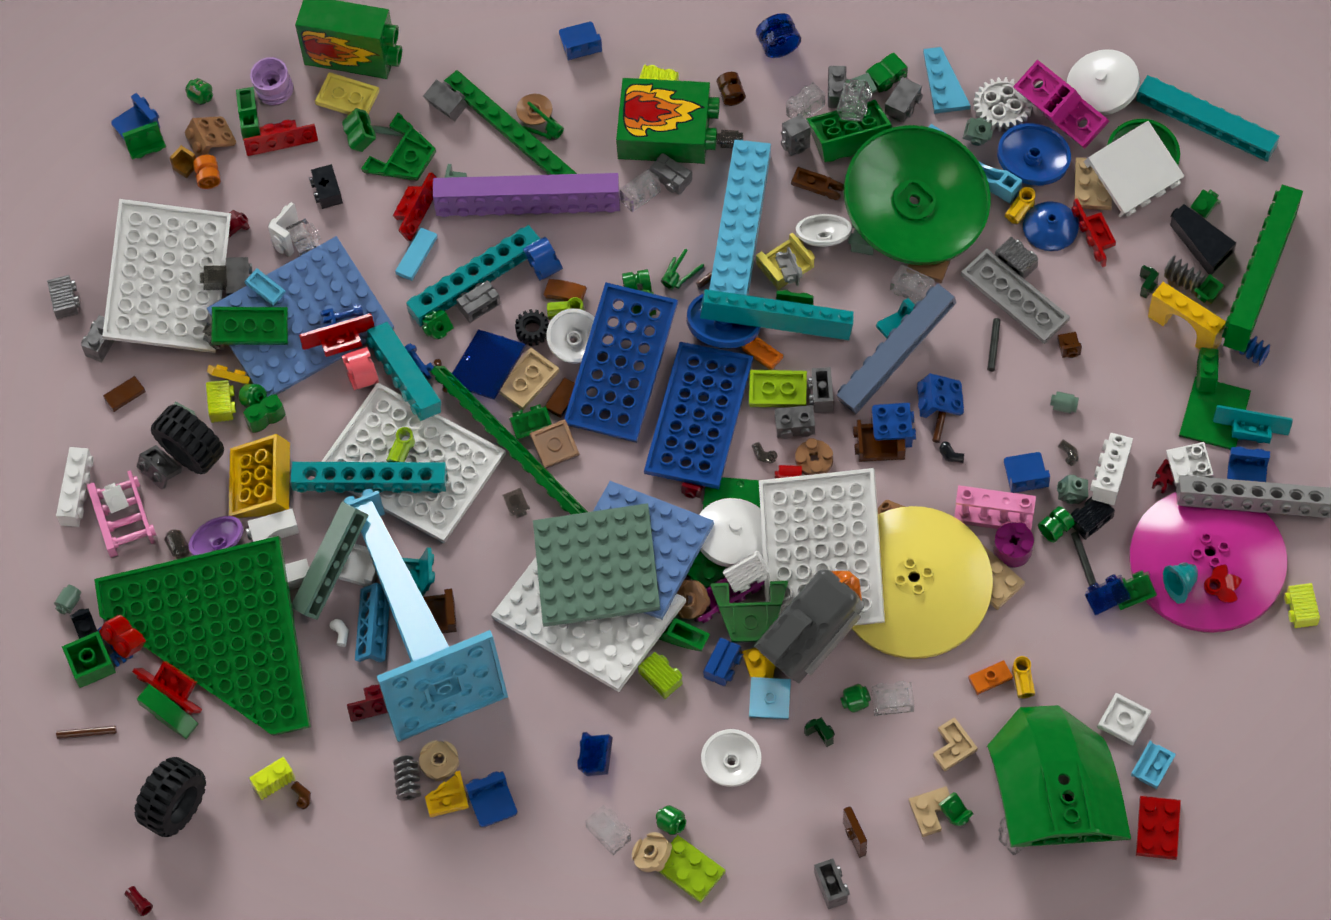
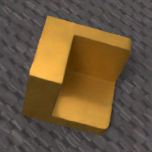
(182, 161)

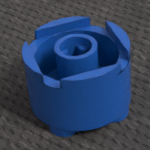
(542, 258)

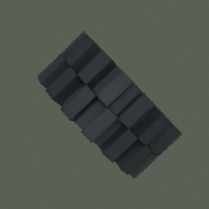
(527, 318)

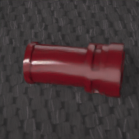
(140, 903)

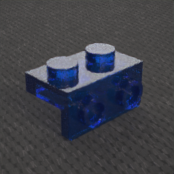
(1107, 594)
(594, 754)

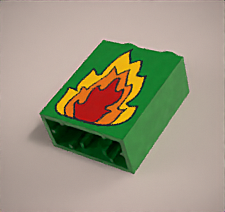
(348, 37)
(666, 119)

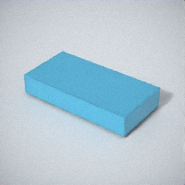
(265, 287)

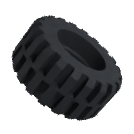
(187, 439)
(170, 797)

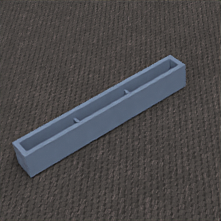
(896, 348)

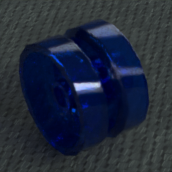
(778, 35)

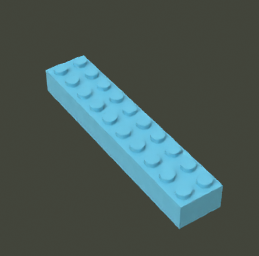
(741, 217)

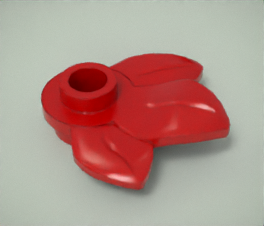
(1225, 584)

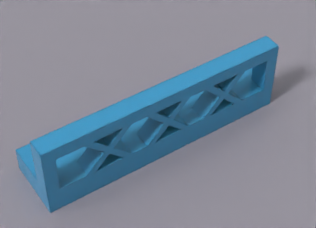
(376, 621)

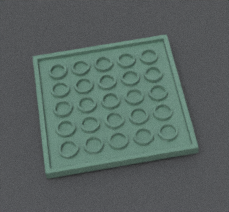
(596, 565)

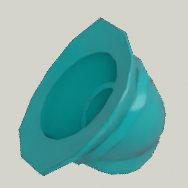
(1180, 580)

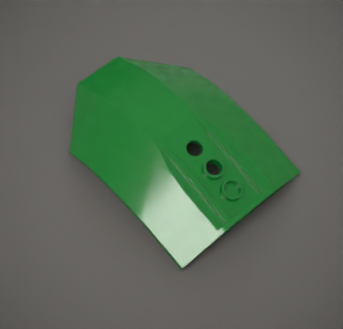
(1027, 761)

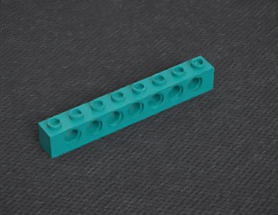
(462, 274)
(361, 470)

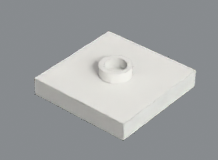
(1124, 719)

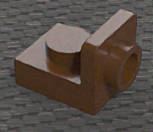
(1069, 345)

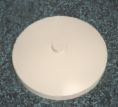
(1105, 80)
(734, 532)

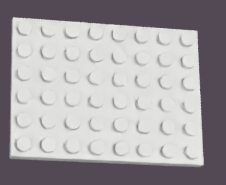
(156, 272)
(467, 458)
(823, 525)
(602, 648)

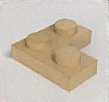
(958, 747)
(925, 808)

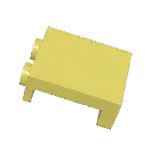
(770, 268)

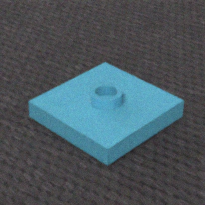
(769, 698)

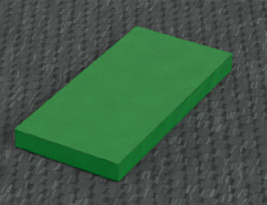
(249, 326)

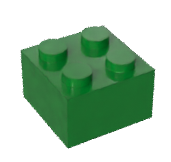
(88, 659)

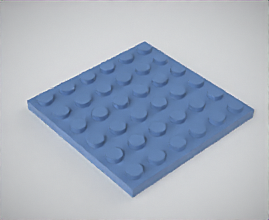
(675, 536)

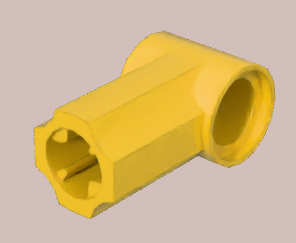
(1020, 205)
(1023, 678)

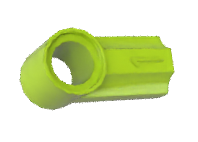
(554, 308)
(401, 448)

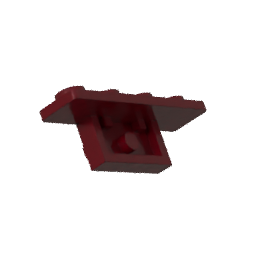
(371, 706)

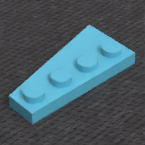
(943, 84)

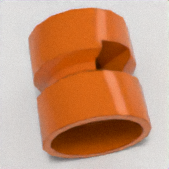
(207, 171)

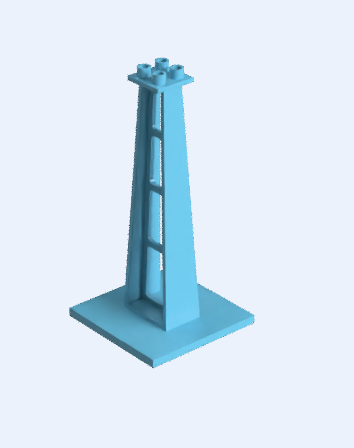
(441, 678)

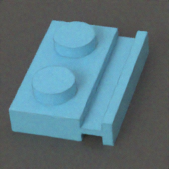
(1153, 765)

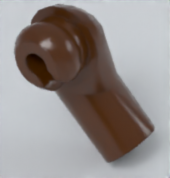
(304, 795)

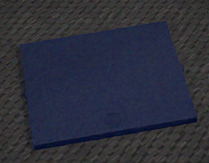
(488, 363)

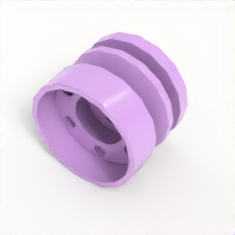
(271, 81)

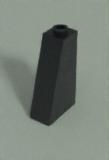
(1203, 239)

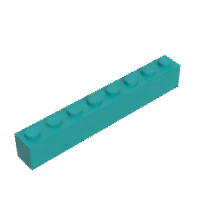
(1207, 118)
(777, 314)

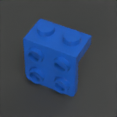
(580, 40)
(136, 116)
(939, 394)
(893, 422)
(1248, 464)
(1026, 472)
(491, 799)

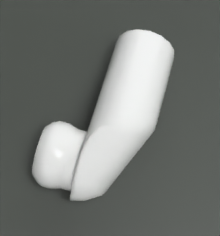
(339, 626)

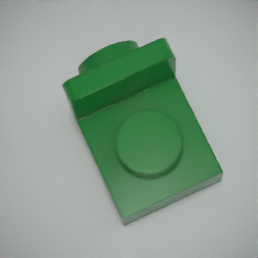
(955, 810)

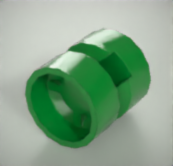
(638, 281)
(1053, 526)

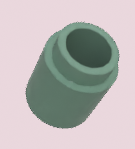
(1064, 402)
(67, 599)

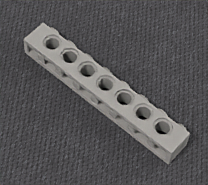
(1254, 496)

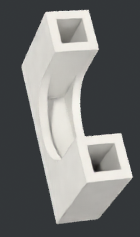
(282, 525)

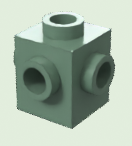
(977, 131)
(1072, 489)

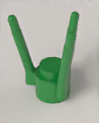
(553, 129)
(671, 277)

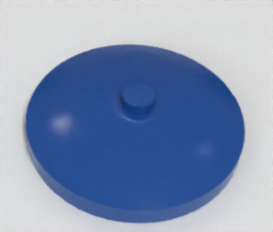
(1034, 154)
(718, 333)

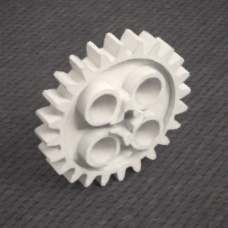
(1002, 104)

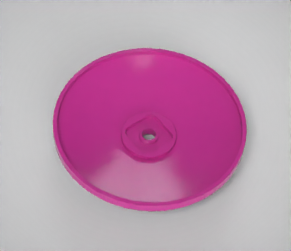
(1241, 540)

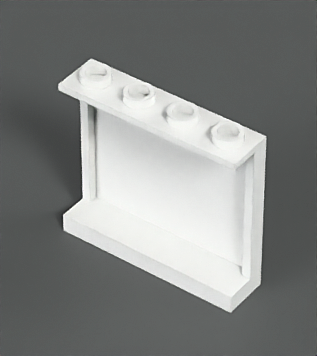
(1135, 168)

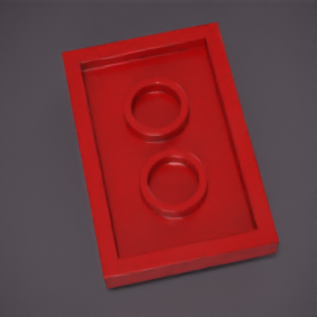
(1158, 827)

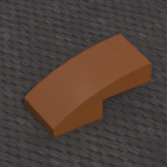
(564, 290)

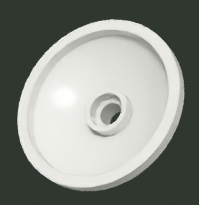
(823, 230)
(567, 325)
(731, 746)

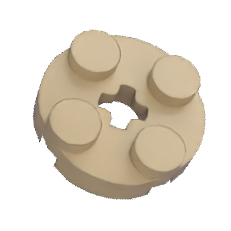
(440, 749)
(655, 861)

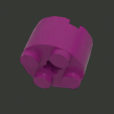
(1013, 544)

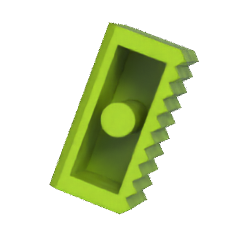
(660, 674)

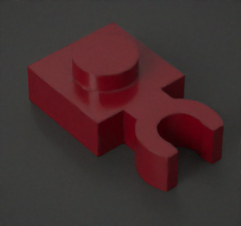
(1163, 476)

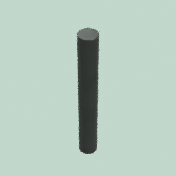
(993, 344)
(1083, 558)

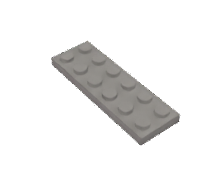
(1015, 296)

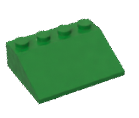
(843, 138)

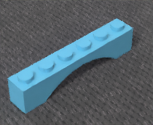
(1000, 182)

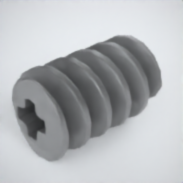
(1183, 275)
(405, 778)

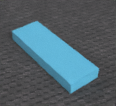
(416, 254)

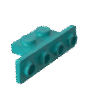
(1251, 424)

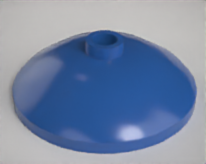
(1050, 234)

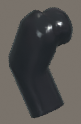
(949, 454)

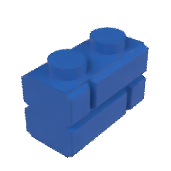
(722, 662)

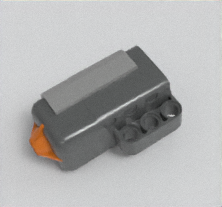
(813, 623)

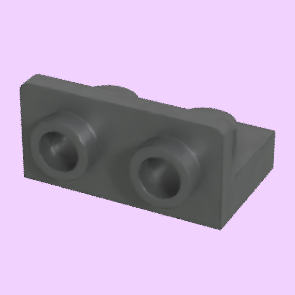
(157, 466)

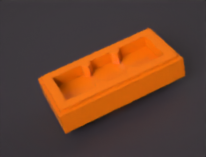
(763, 353)
(990, 677)

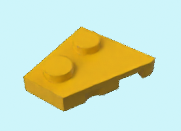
(221, 371)
(758, 664)
(448, 797)

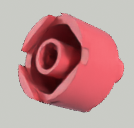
(360, 368)

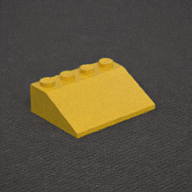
(259, 477)

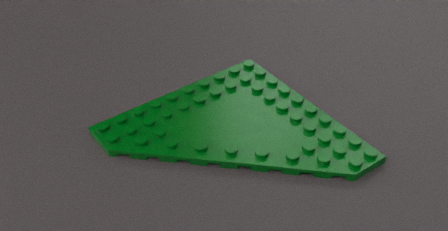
(222, 624)

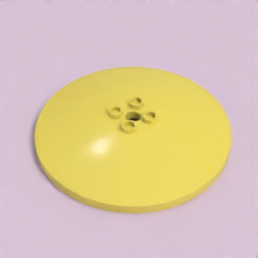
(952, 588)

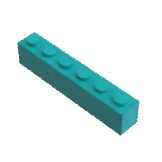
(403, 371)

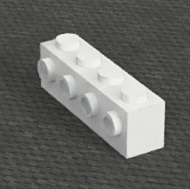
(1112, 468)
(74, 487)

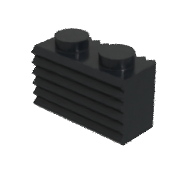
(1091, 517)

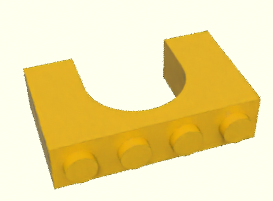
(1169, 301)

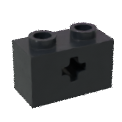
(326, 186)

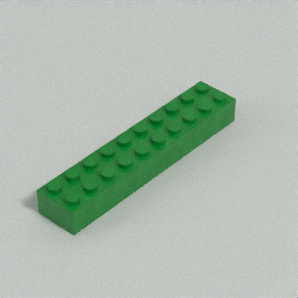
(1261, 268)

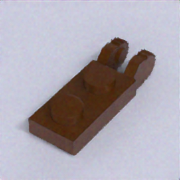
(817, 183)

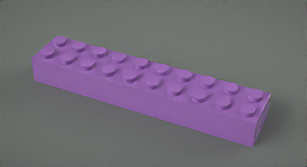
(526, 194)

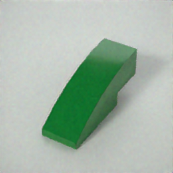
(248, 112)
(685, 635)
(167, 711)

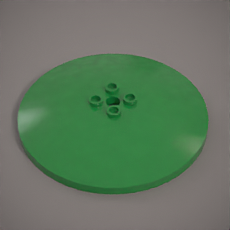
(920, 165)

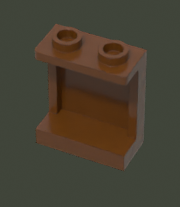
(874, 450)
(443, 610)

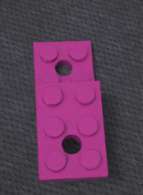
(1061, 104)

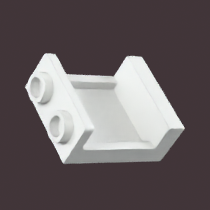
(359, 567)

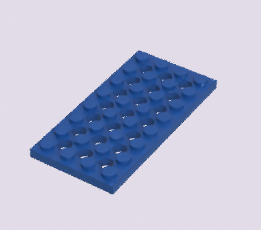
(646, 377)
(706, 424)

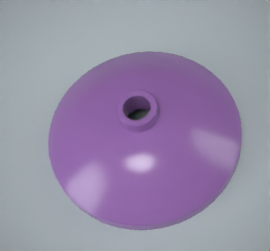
(216, 535)

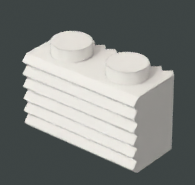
(746, 572)

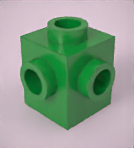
(437, 324)

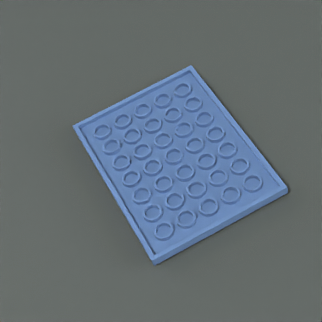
(312, 284)

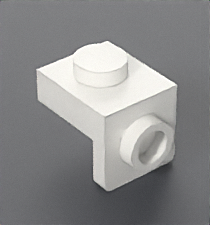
(114, 497)

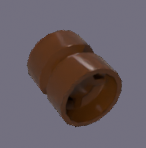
(731, 88)

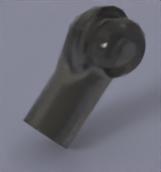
(1071, 451)
(763, 456)

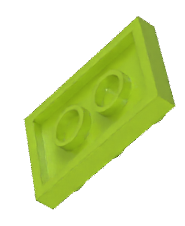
(777, 388)
(691, 869)

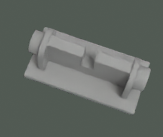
(792, 271)

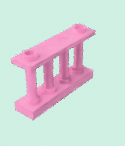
(993, 507)
(108, 526)

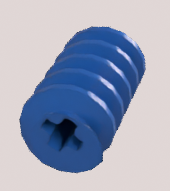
(1256, 351)

